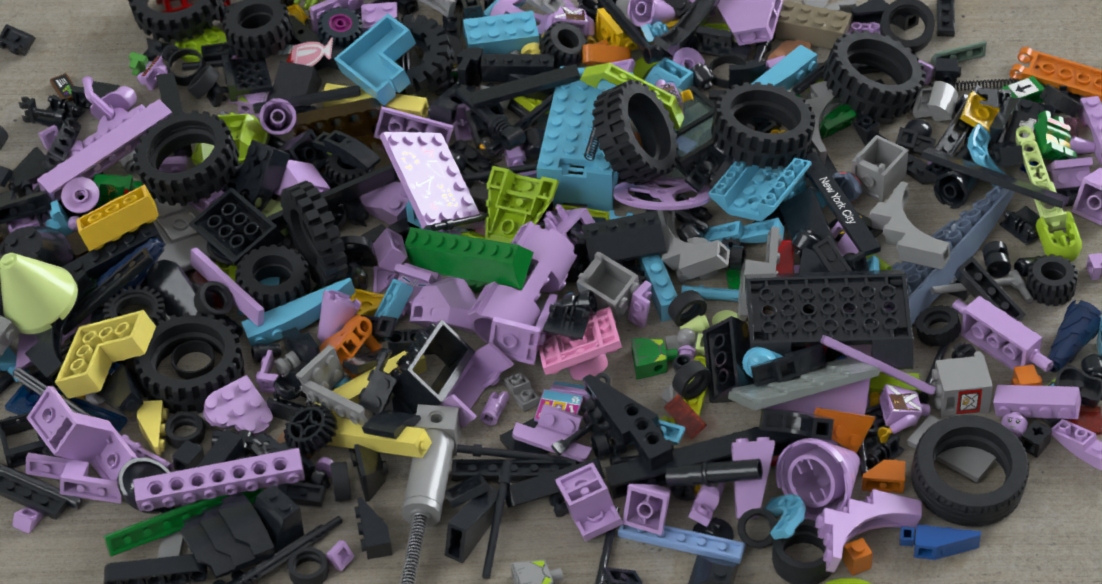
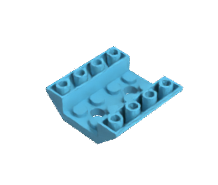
(756, 191)

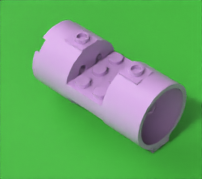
(546, 273)

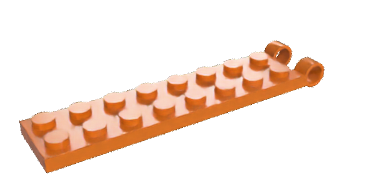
(1058, 72)

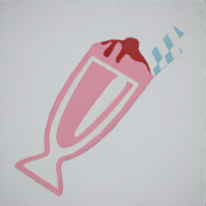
(307, 53)

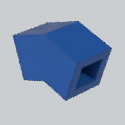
(909, 533)

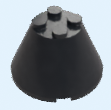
(39, 244)

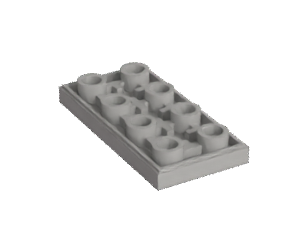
(964, 460)

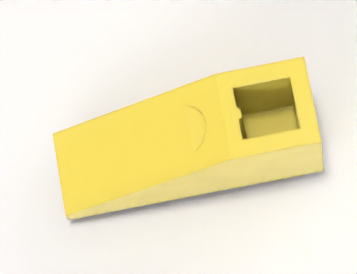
(151, 422)

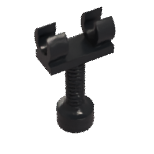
(34, 112)

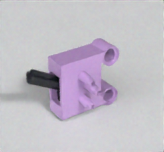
(568, 223)

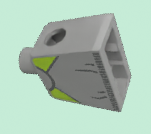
(534, 573)

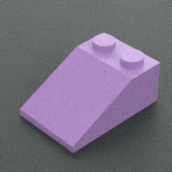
(387, 202)

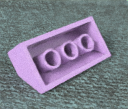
(397, 121)

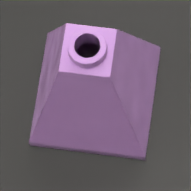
(646, 507)

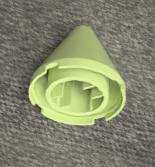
(35, 292)

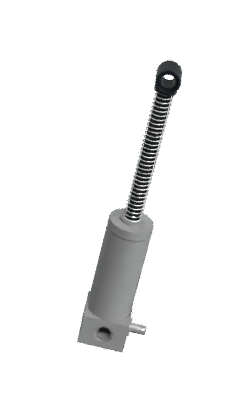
(428, 480)

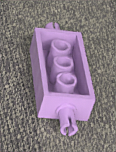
(1000, 335)

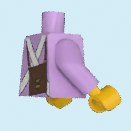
(573, 16)
(900, 409)

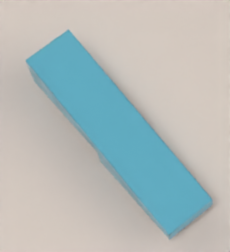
(748, 233)

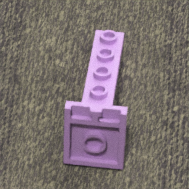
(521, 340)

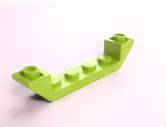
(616, 75)

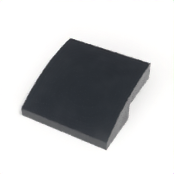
(746, 73)
(390, 423)

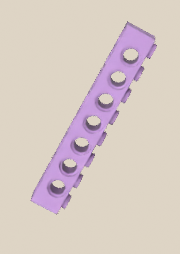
(209, 475)

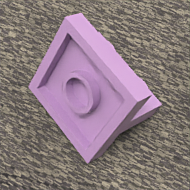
(1069, 172)

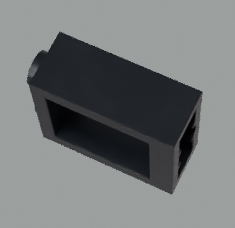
(17, 456)

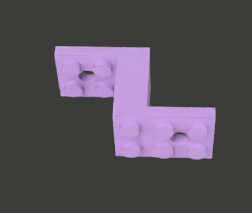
(79, 435)

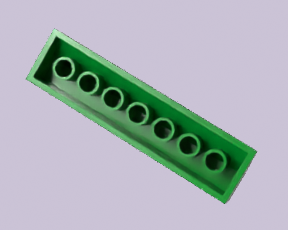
(468, 257)

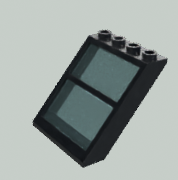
(695, 132)

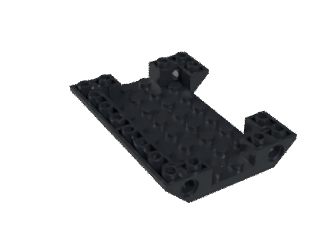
(827, 296)

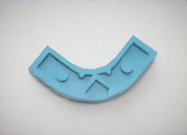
(977, 145)
(792, 512)

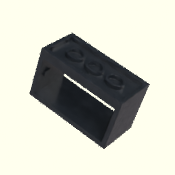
(449, 348)

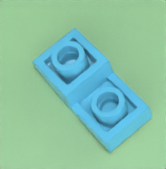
(653, 30)

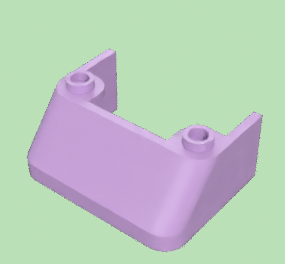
(478, 374)

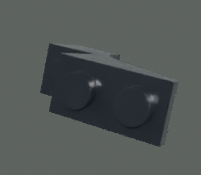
(872, 12)

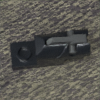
(266, 444)

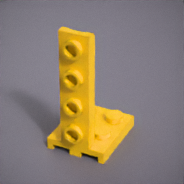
(608, 30)

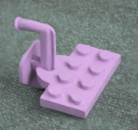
(109, 109)

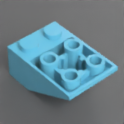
(671, 73)

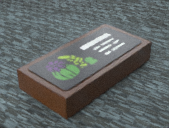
(63, 85)

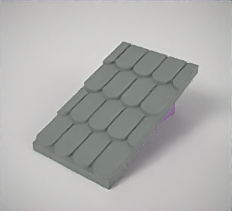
(835, 386)

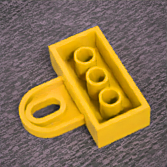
(117, 218)

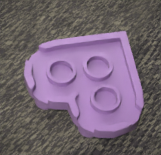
(238, 407)

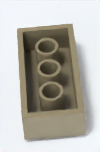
(811, 24)

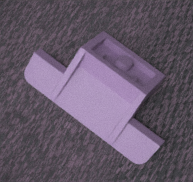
(553, 426)

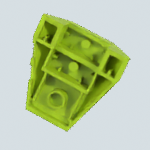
(514, 202)

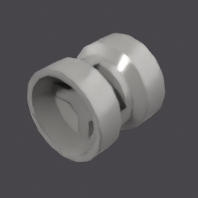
(287, 364)

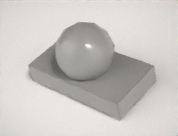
(684, 337)

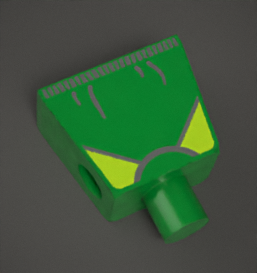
(650, 357)

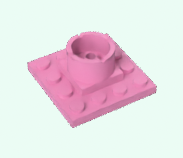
(584, 355)

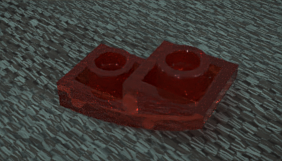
(685, 416)

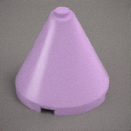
(818, 474)

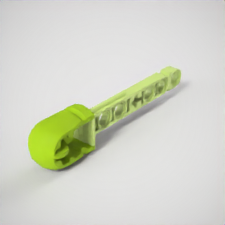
(1052, 218)

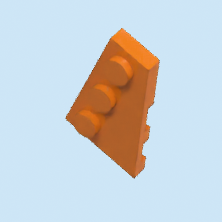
(848, 428)

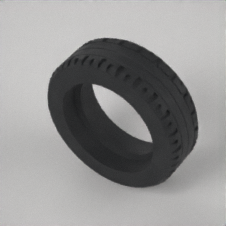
(963, 507)

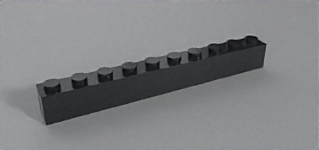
(712, 450)

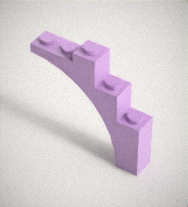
(877, 511)

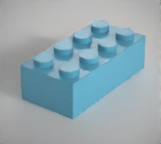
(501, 32)

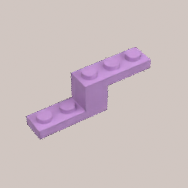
(73, 477)

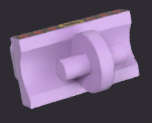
(152, 69)

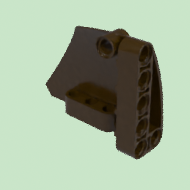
(352, 118)

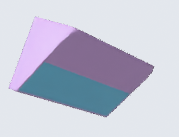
(570, 388)

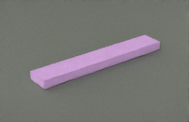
(241, 299)
(893, 372)

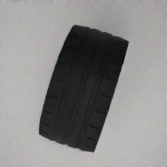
(796, 571)

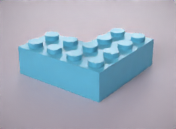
(373, 57)

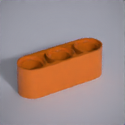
(599, 54)

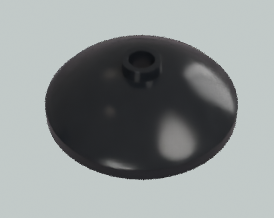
(136, 469)

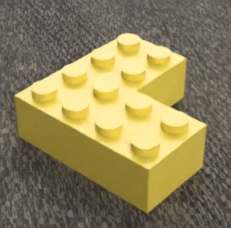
(98, 347)

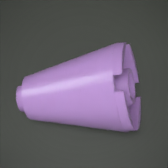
(649, 12)
(275, 111)
(335, 313)

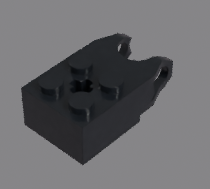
(261, 172)

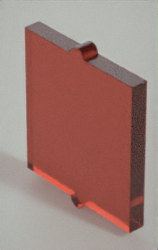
(1089, 419)

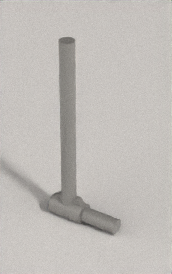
(1013, 279)

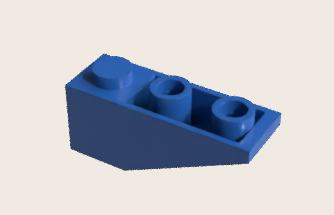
(942, 542)

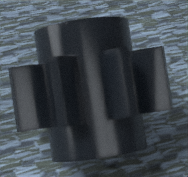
(963, 350)

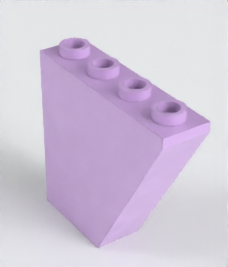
(750, 19)

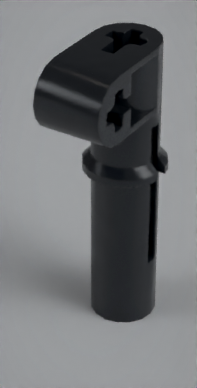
(683, 479)

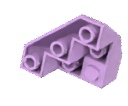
(445, 300)

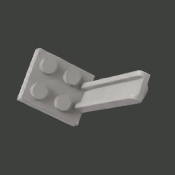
(321, 376)

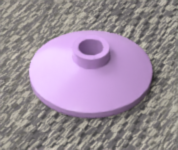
(688, 57)
(77, 188)

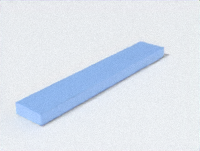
(688, 542)

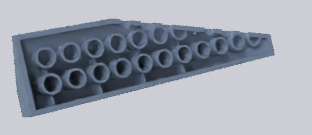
(964, 240)

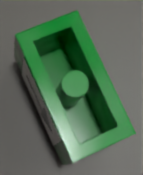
(1026, 89)

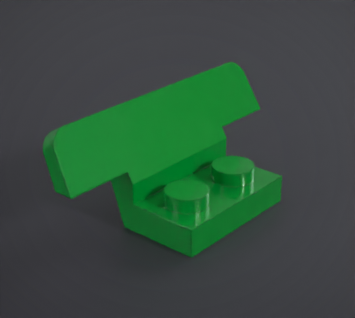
(836, 121)

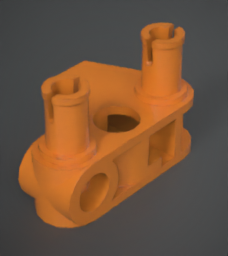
(353, 334)

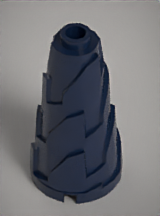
(155, 247)
(1076, 330)

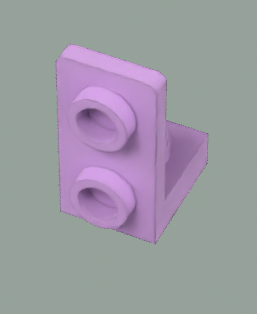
(263, 376)

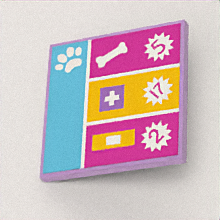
(560, 400)

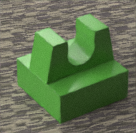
(138, 63)

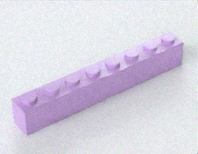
(104, 151)

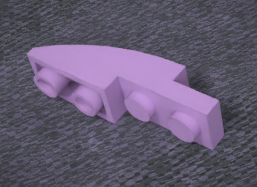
(1079, 442)

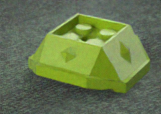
(243, 130)

